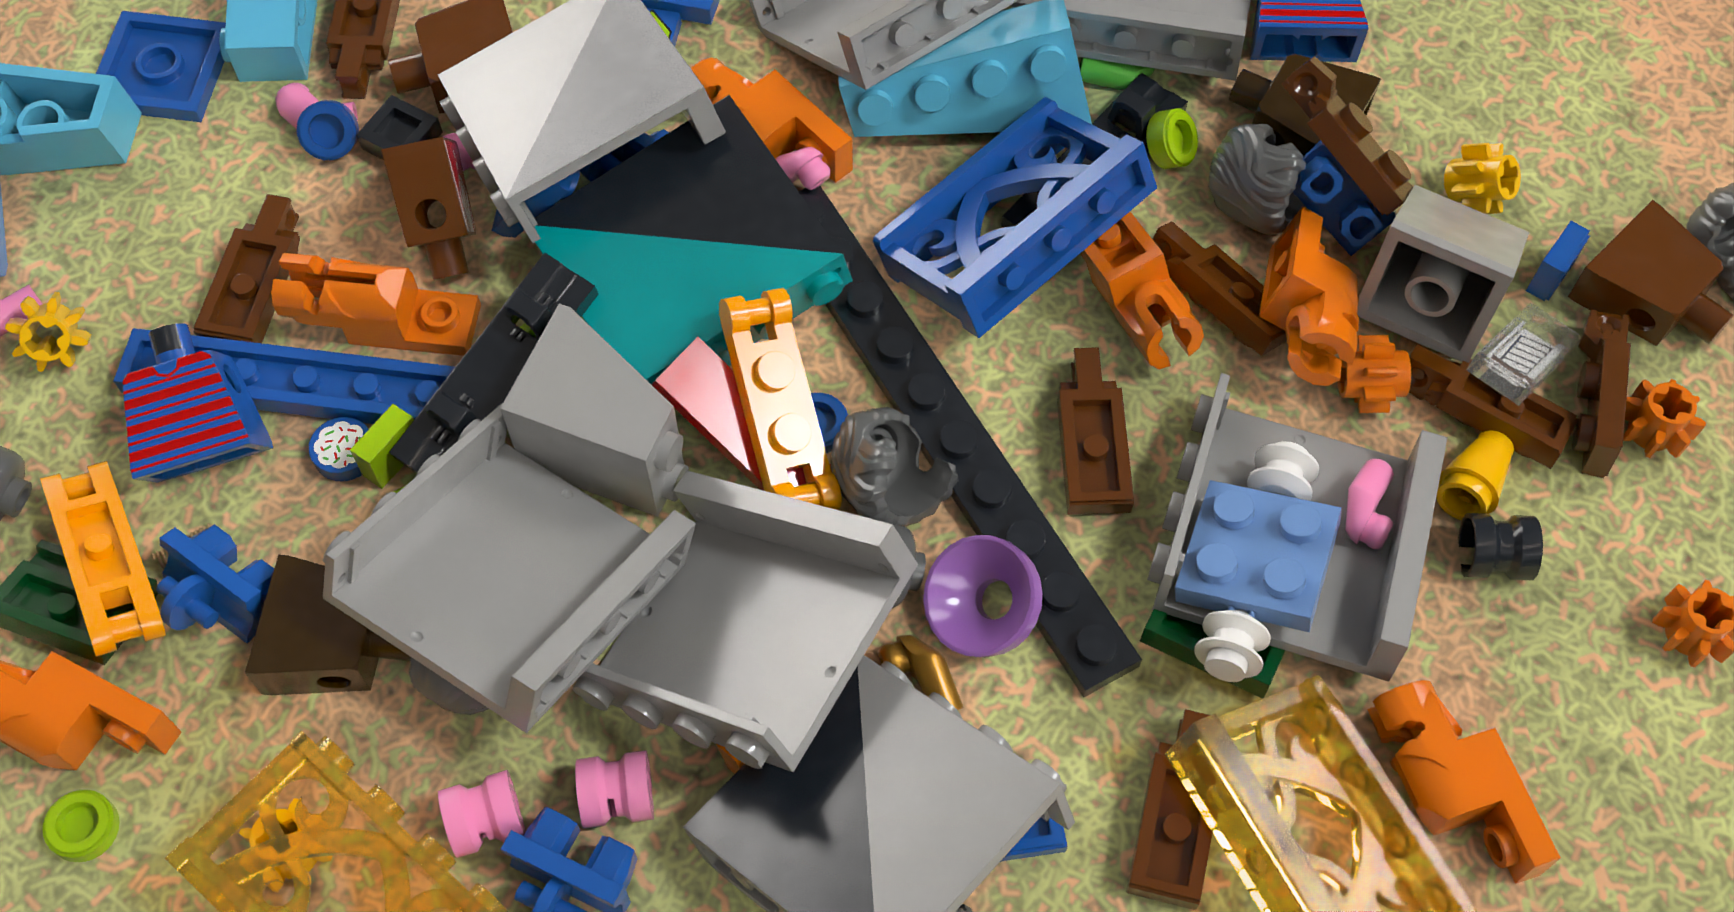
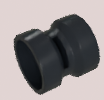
(1502, 546)

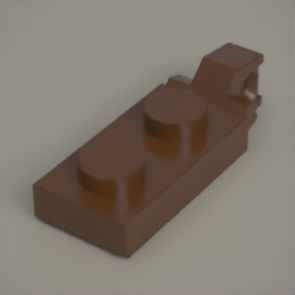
(360, 41)
(1347, 136)
(1219, 286)
(240, 294)
(1605, 386)
(1535, 427)
(1093, 440)
(1171, 835)

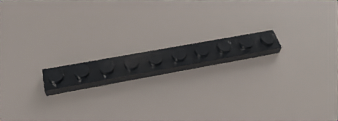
(988, 489)

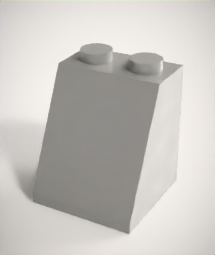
(1441, 273)
(594, 418)

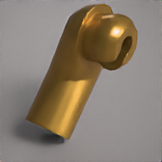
(924, 665)

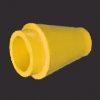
(1476, 476)

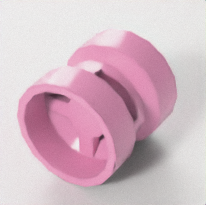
(614, 789)
(480, 812)

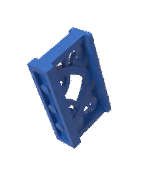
(1014, 261)

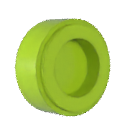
(1172, 138)
(81, 826)

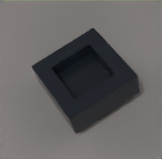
(397, 125)

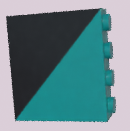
(683, 232)

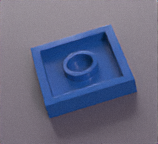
(165, 63)

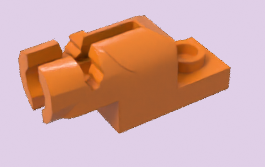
(779, 114)
(1138, 288)
(1311, 301)
(375, 305)
(65, 711)
(1462, 779)

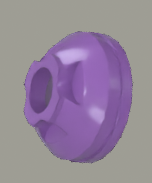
(956, 592)

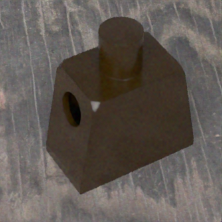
(1280, 111)
(308, 642)

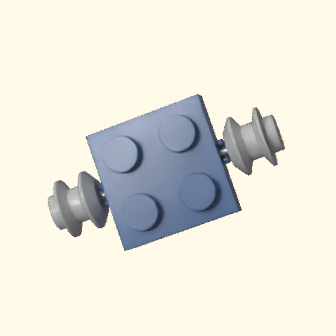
(1257, 559)

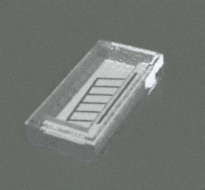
(1524, 353)

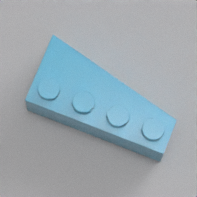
(268, 38)
(977, 79)
(62, 120)

